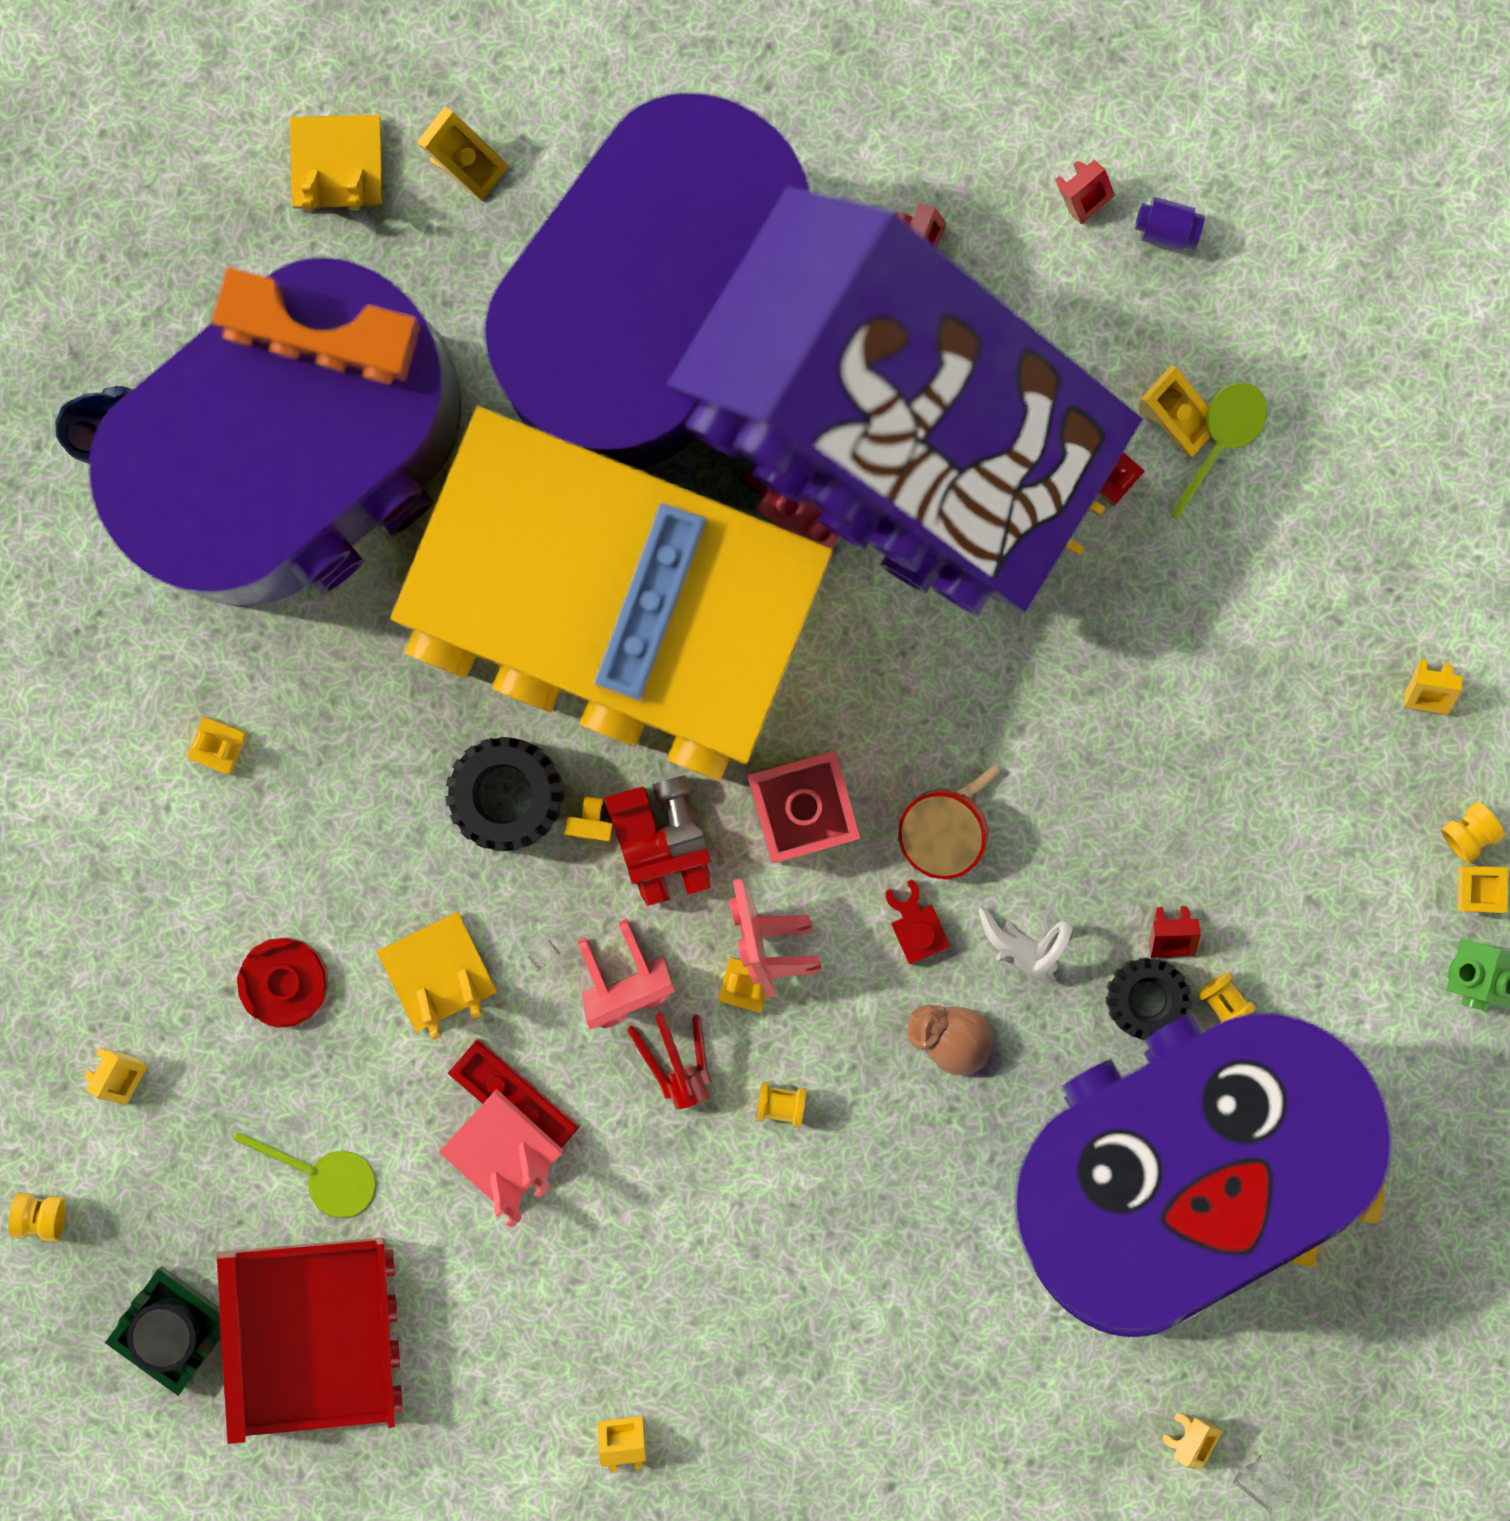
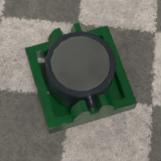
(167, 1330)

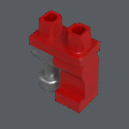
(661, 851)

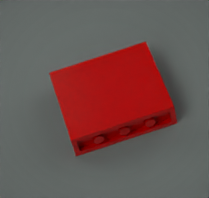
(307, 1337)

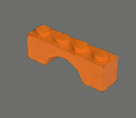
(375, 342)

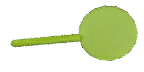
(1232, 421)
(338, 1183)

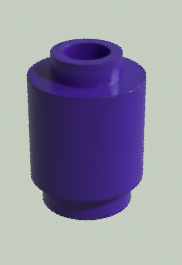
(1169, 224)

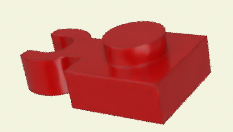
(918, 929)

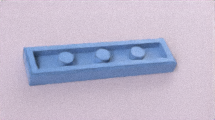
(650, 601)

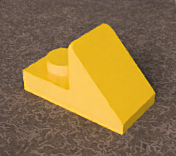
(462, 154)
(1177, 410)

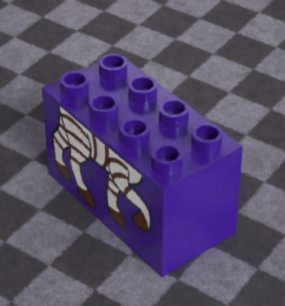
(902, 402)

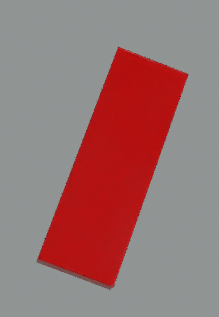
(484, 1071)

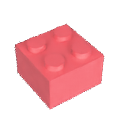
(803, 807)

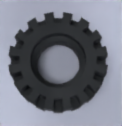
(1133, 974)

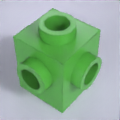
(1480, 975)

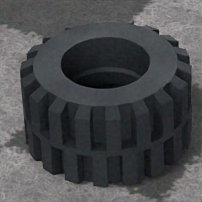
(464, 797)

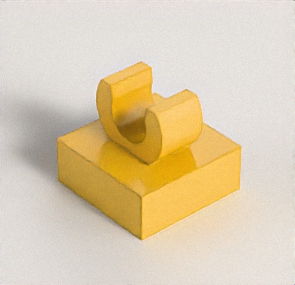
(1432, 689)
(216, 745)
(590, 823)
(1482, 889)
(738, 988)
(115, 1076)
(622, 1442)
(1197, 1442)

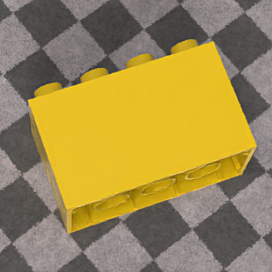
(535, 569)

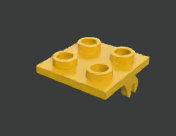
(336, 161)
(437, 973)

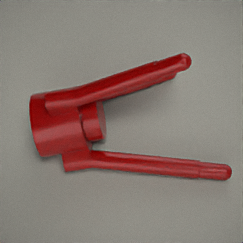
(685, 1084)

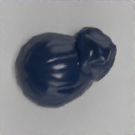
(81, 417)

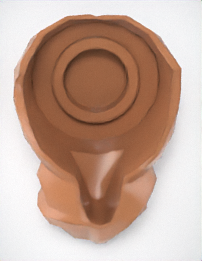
(952, 1037)

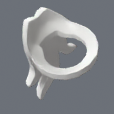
(1023, 952)

